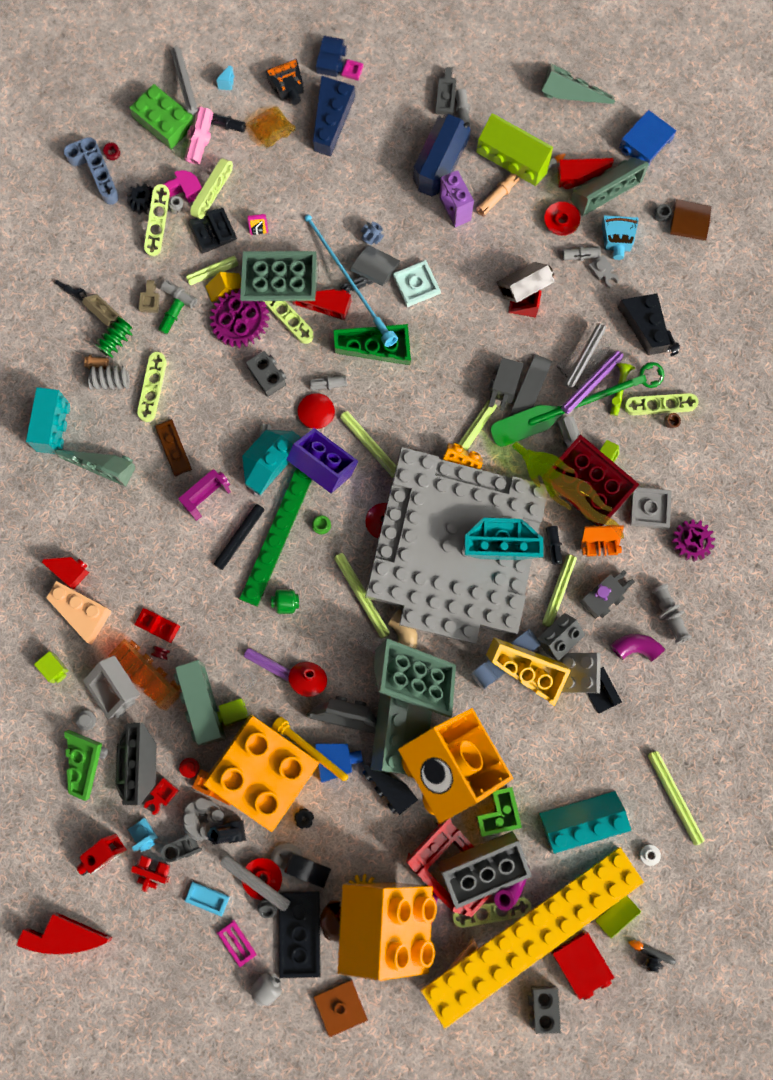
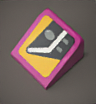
(258, 224)

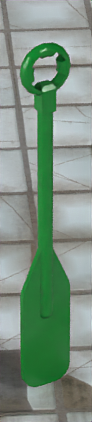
(544, 416)

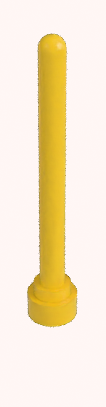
(282, 727)

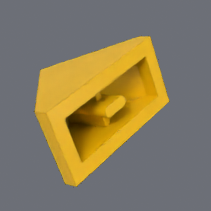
(223, 283)

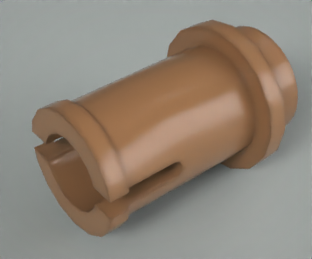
(90, 361)

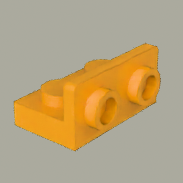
(463, 457)

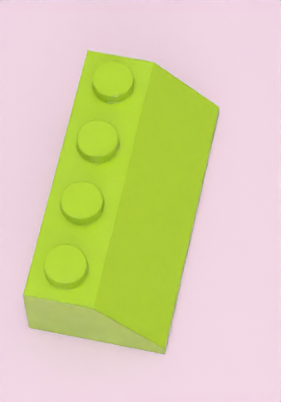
(514, 149)

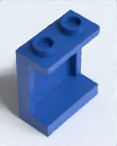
(647, 137)

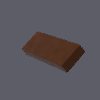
(173, 447)

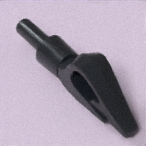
(68, 289)

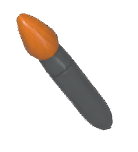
(638, 946)

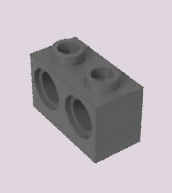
(263, 375)
(550, 1008)

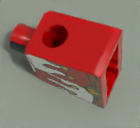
(100, 855)

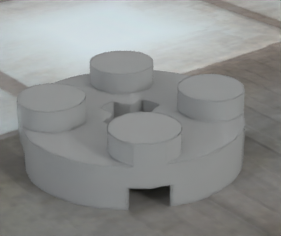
(190, 819)

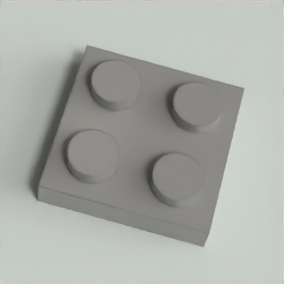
(651, 508)
(584, 672)

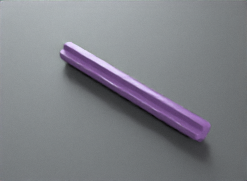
(592, 382)

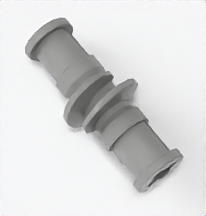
(671, 613)

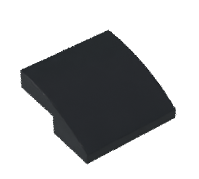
(219, 226)

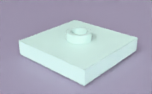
(416, 283)

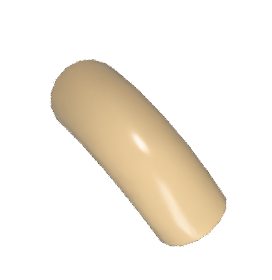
(406, 635)

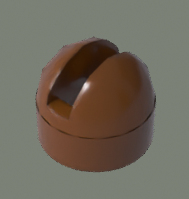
(674, 417)

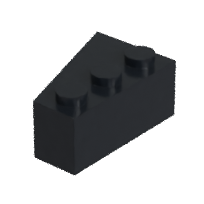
(647, 322)

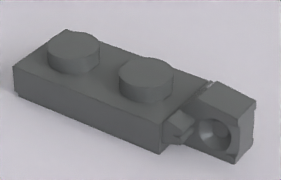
(446, 93)

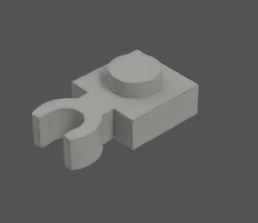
(602, 269)

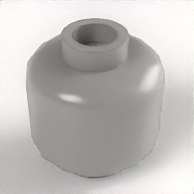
(266, 989)

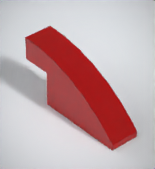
(62, 937)

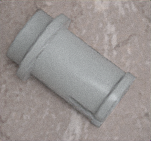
(175, 204)

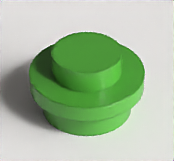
(321, 525)

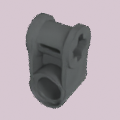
(182, 848)

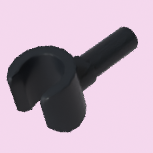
(674, 347)

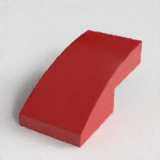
(157, 625)

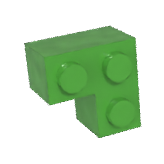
(505, 815)

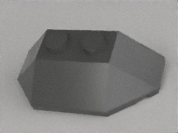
(345, 714)
(135, 764)

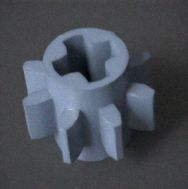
(372, 233)

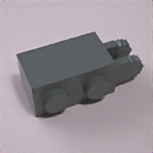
(505, 383)
(599, 607)

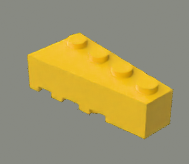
(533, 670)

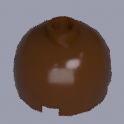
(330, 920)

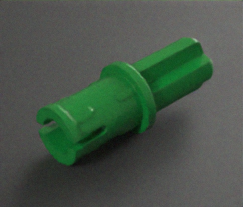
(171, 316)

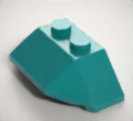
(267, 458)
(503, 540)

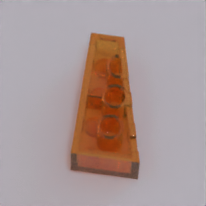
(146, 675)

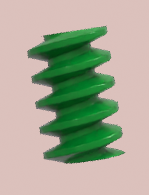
(114, 337)

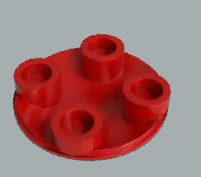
(316, 411)

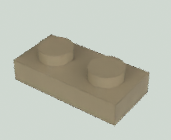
(100, 309)

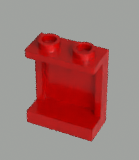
(583, 965)

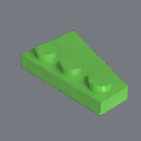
(83, 760)

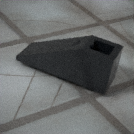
(396, 792)

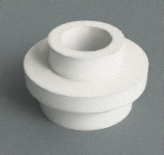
(644, 852)

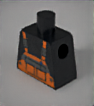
(286, 81)

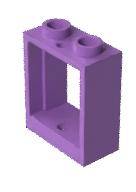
(457, 196)

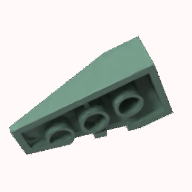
(561, 85)

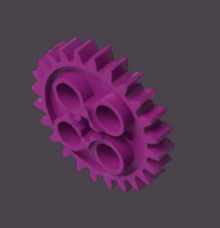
(253, 325)

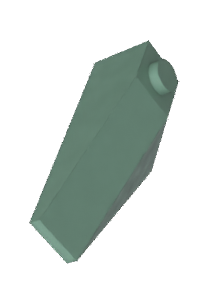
(105, 465)

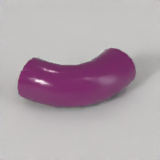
(637, 644)
(508, 897)

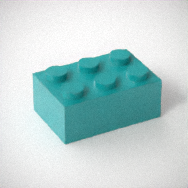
(48, 421)

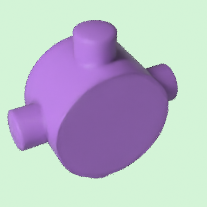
(602, 592)

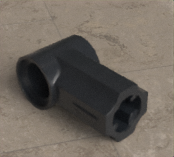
(230, 833)

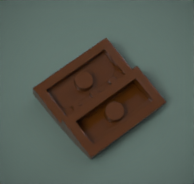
(691, 220)

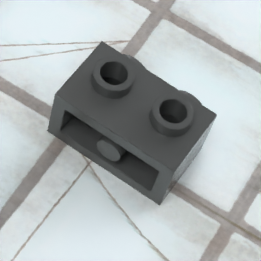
(561, 636)

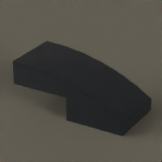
(307, 870)

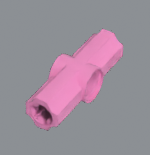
(198, 135)

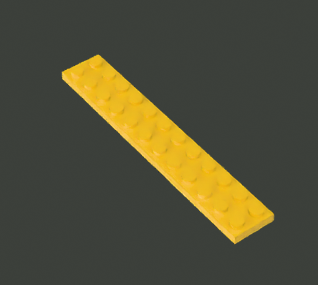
(531, 937)

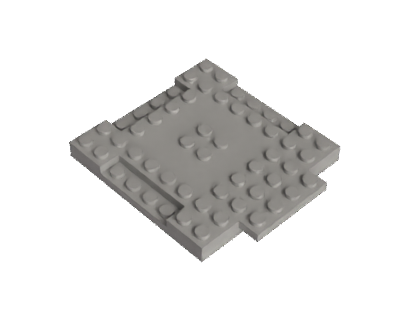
(423, 548)

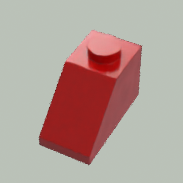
(68, 570)

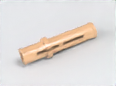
(502, 189)

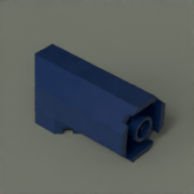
(440, 153)

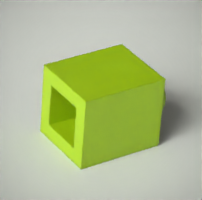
(51, 668)
(232, 712)

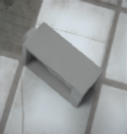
(120, 683)

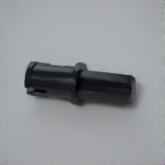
(228, 123)
(554, 545)

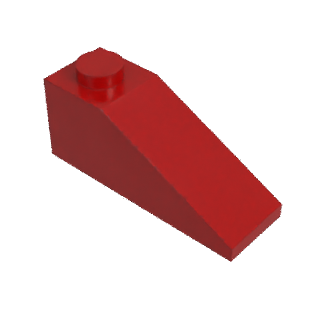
(578, 171)
(329, 302)

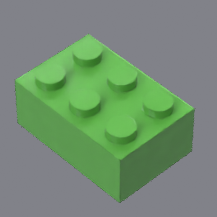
(162, 116)

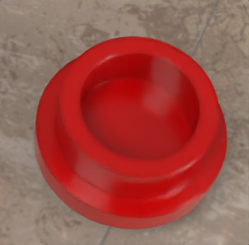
(189, 767)

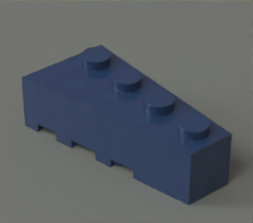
(332, 111)

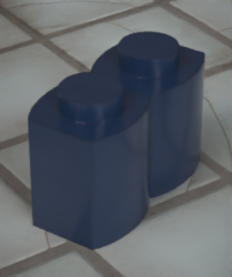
(330, 56)

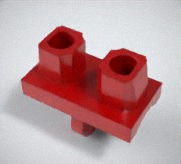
(159, 875)

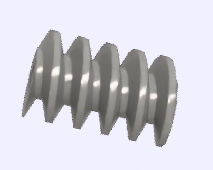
(108, 378)

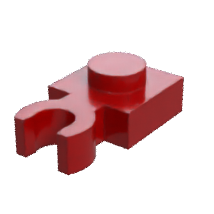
(163, 794)

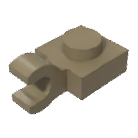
(150, 299)

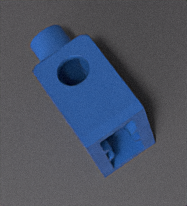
(340, 756)

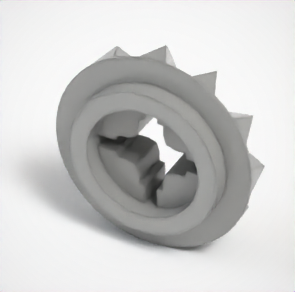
(284, 849)

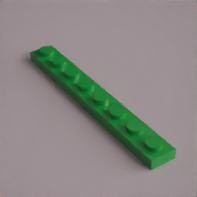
(276, 538)

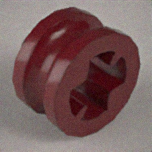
(110, 146)
(160, 653)

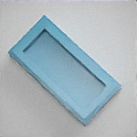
(207, 898)

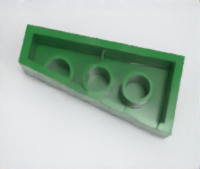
(367, 344)

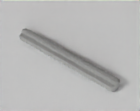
(184, 80)

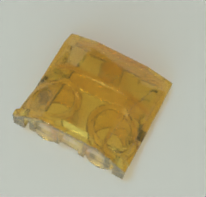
(271, 126)

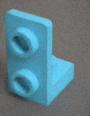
(143, 835)

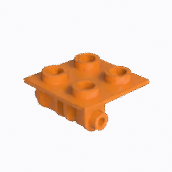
(600, 537)

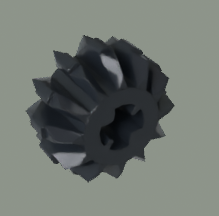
(140, 198)

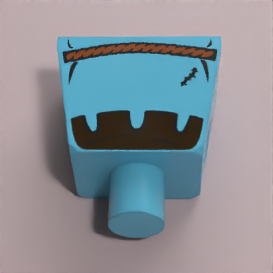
(619, 234)

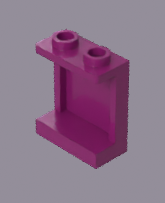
(202, 490)

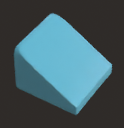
(226, 79)

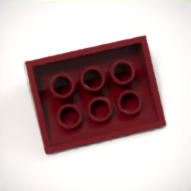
(600, 473)

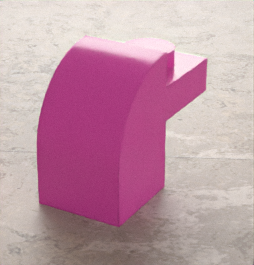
(186, 183)

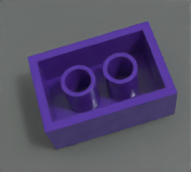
(322, 460)

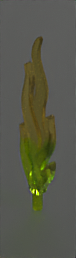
(559, 484)

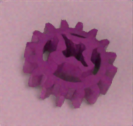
(696, 547)

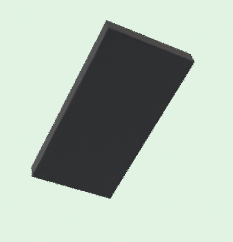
(300, 936)

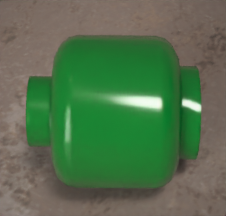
(285, 601)

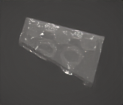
(568, 363)

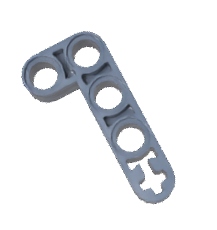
(92, 157)
(489, 672)

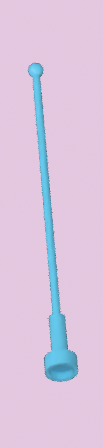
(389, 337)

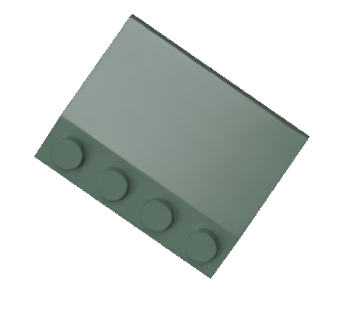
(279, 276)
(415, 677)
(395, 727)

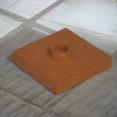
(340, 1008)

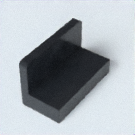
(608, 695)

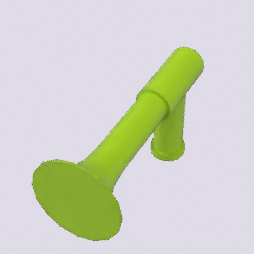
(616, 401)

